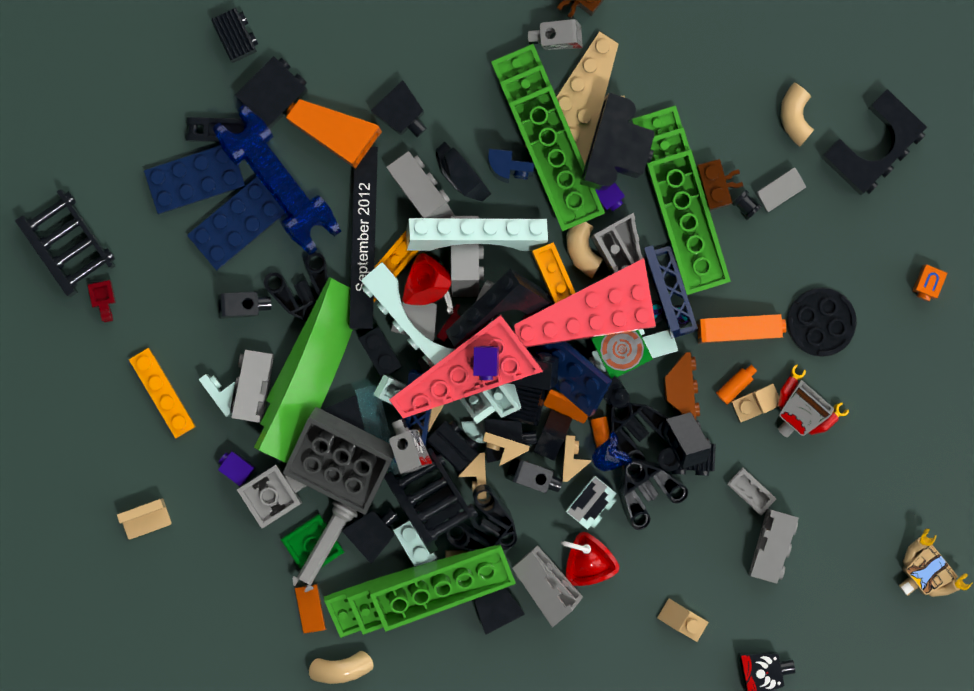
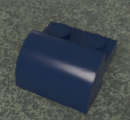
(502, 166)

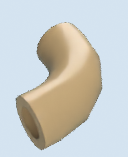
(792, 114)
(580, 251)
(341, 670)

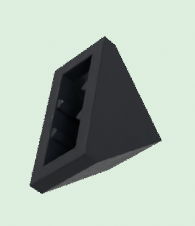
(552, 435)

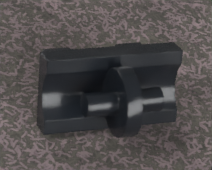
(616, 394)

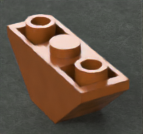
(681, 387)

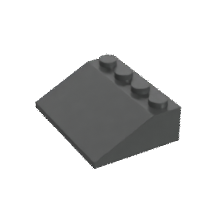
(339, 460)

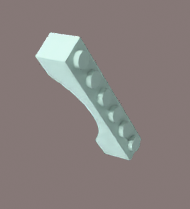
(435, 233)
(385, 288)

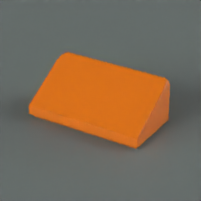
(561, 404)
(310, 609)

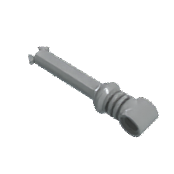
(341, 515)

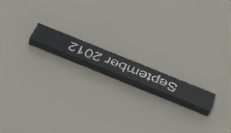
(363, 239)

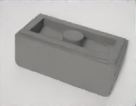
(781, 190)

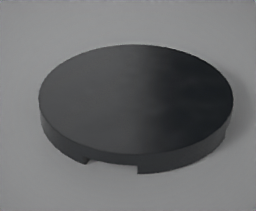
(821, 322)

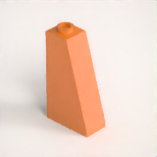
(339, 133)
(740, 328)

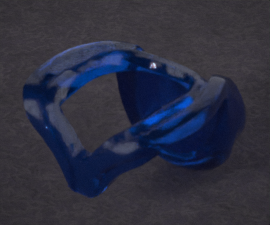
(607, 457)

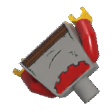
(804, 409)

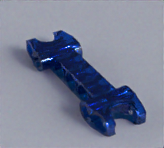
(252, 148)

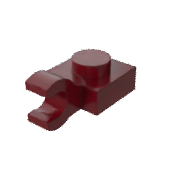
(102, 296)
(452, 319)

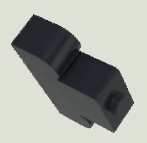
(617, 145)

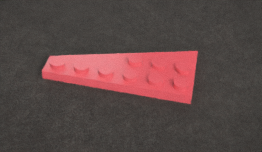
(604, 308)
(453, 375)

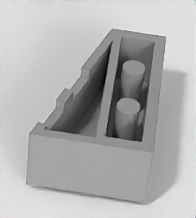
(420, 187)
(619, 244)
(465, 267)
(252, 386)
(773, 546)
(547, 585)

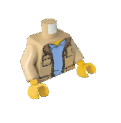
(929, 570)

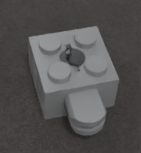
(271, 495)

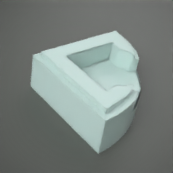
(474, 431)

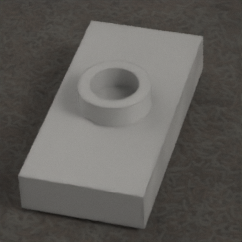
(751, 491)

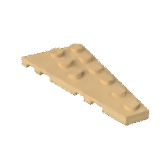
(585, 91)

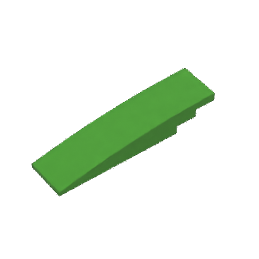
(547, 136)
(683, 203)
(307, 372)
(419, 591)

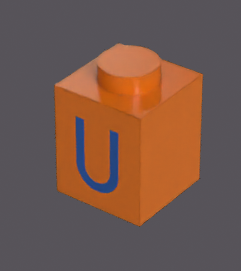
(929, 283)

